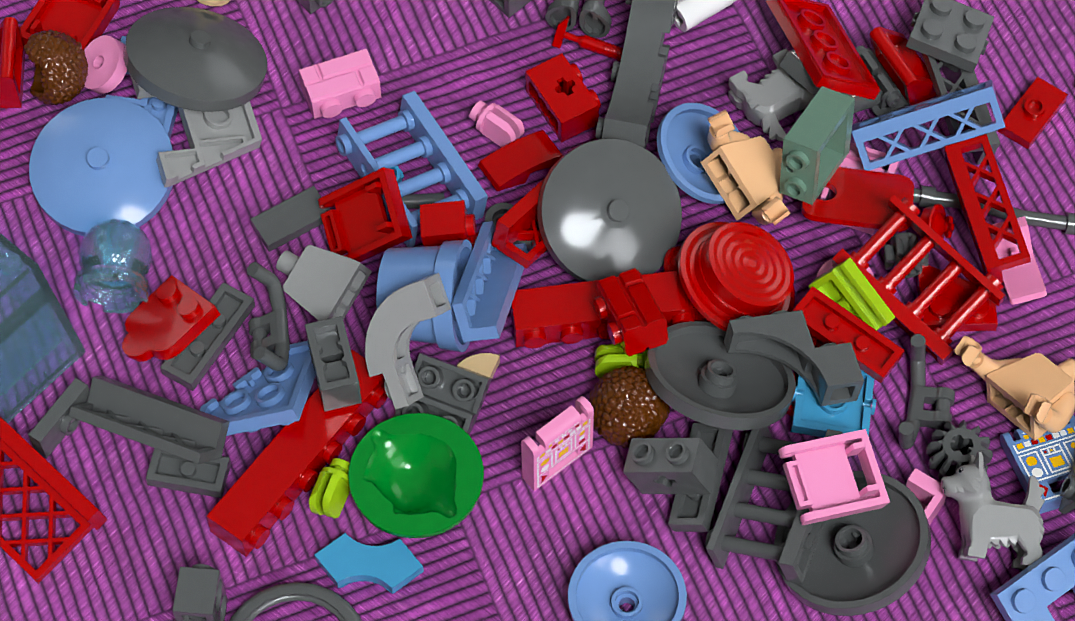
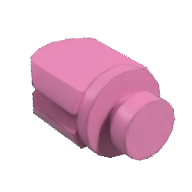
(496, 123)

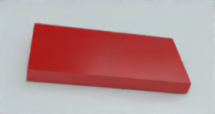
(824, 47)

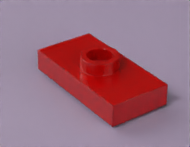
(1033, 112)

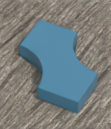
(385, 565)

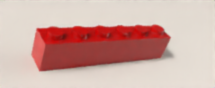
(569, 316)
(291, 465)

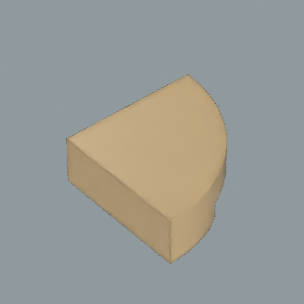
(482, 363)

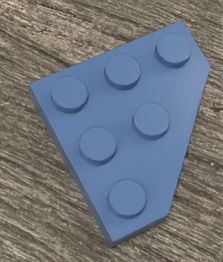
(267, 395)

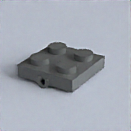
(950, 32)

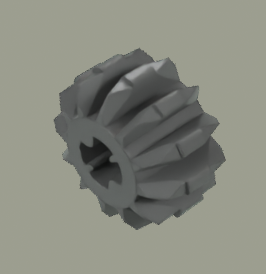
(954, 446)

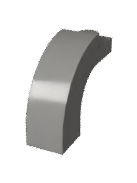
(391, 333)

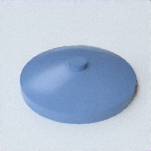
(99, 165)

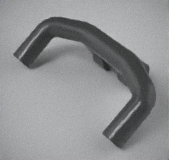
(274, 349)
(941, 397)

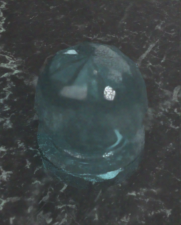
(113, 266)

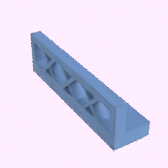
(924, 112)
(486, 288)

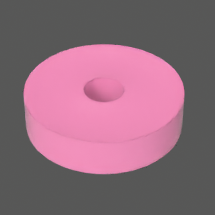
(105, 64)

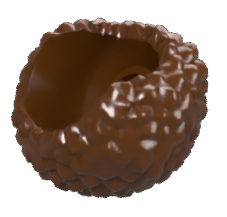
(59, 66)
(626, 406)

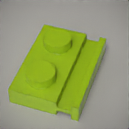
(853, 292)

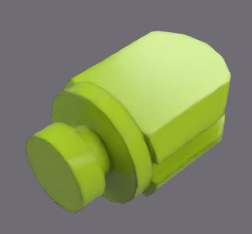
(613, 356)
(331, 489)

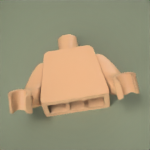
(745, 172)
(1025, 390)

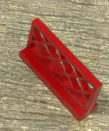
(59, 492)

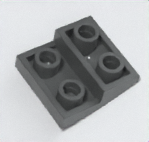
(448, 392)

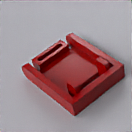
(77, 18)
(360, 219)

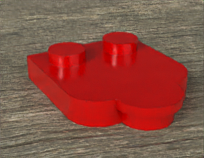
(167, 322)

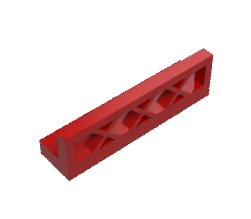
(975, 216)
(515, 227)

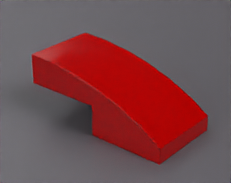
(518, 159)

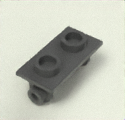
(892, 97)

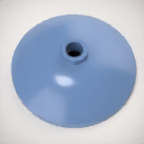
(684, 145)
(630, 575)

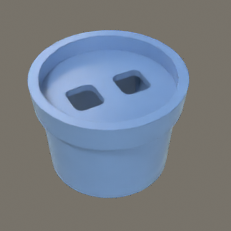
(410, 264)

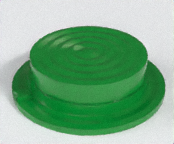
(416, 475)

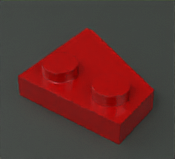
(951, 299)

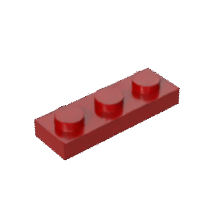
(837, 325)

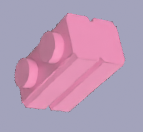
(340, 84)

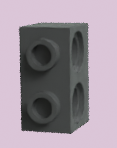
(333, 363)
(200, 594)

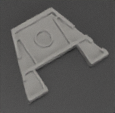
(212, 140)

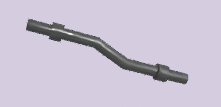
(928, 196)

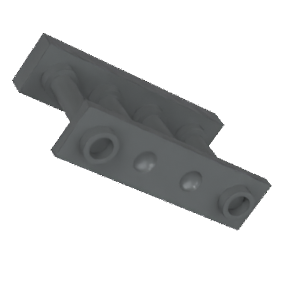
(802, 540)

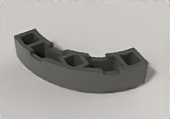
(639, 72)

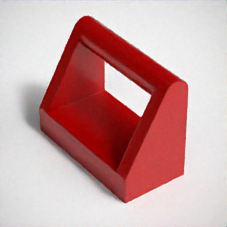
(11, 64)
(902, 65)

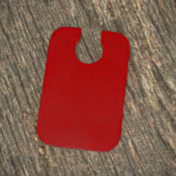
(860, 198)

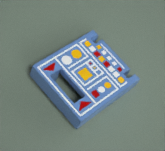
(1045, 458)

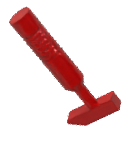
(586, 42)

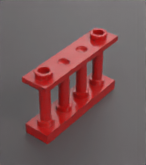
(910, 315)

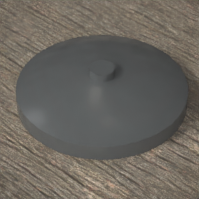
(195, 59)
(608, 210)
(718, 387)
(865, 556)

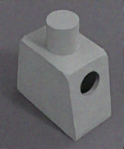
(322, 281)

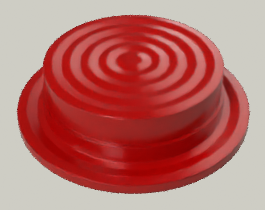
(735, 272)

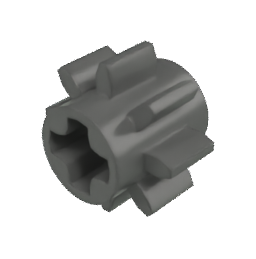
(899, 247)

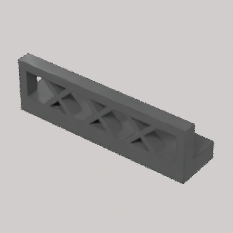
(956, 80)
(152, 420)

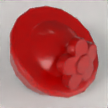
(936, 218)

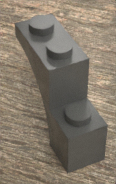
(785, 337)

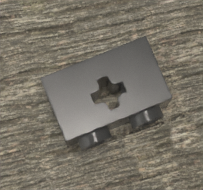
(671, 466)

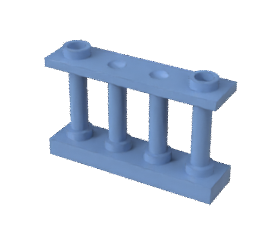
(429, 143)

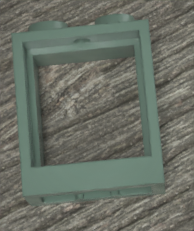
(816, 145)

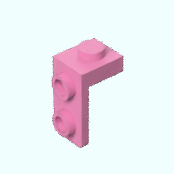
(1022, 281)

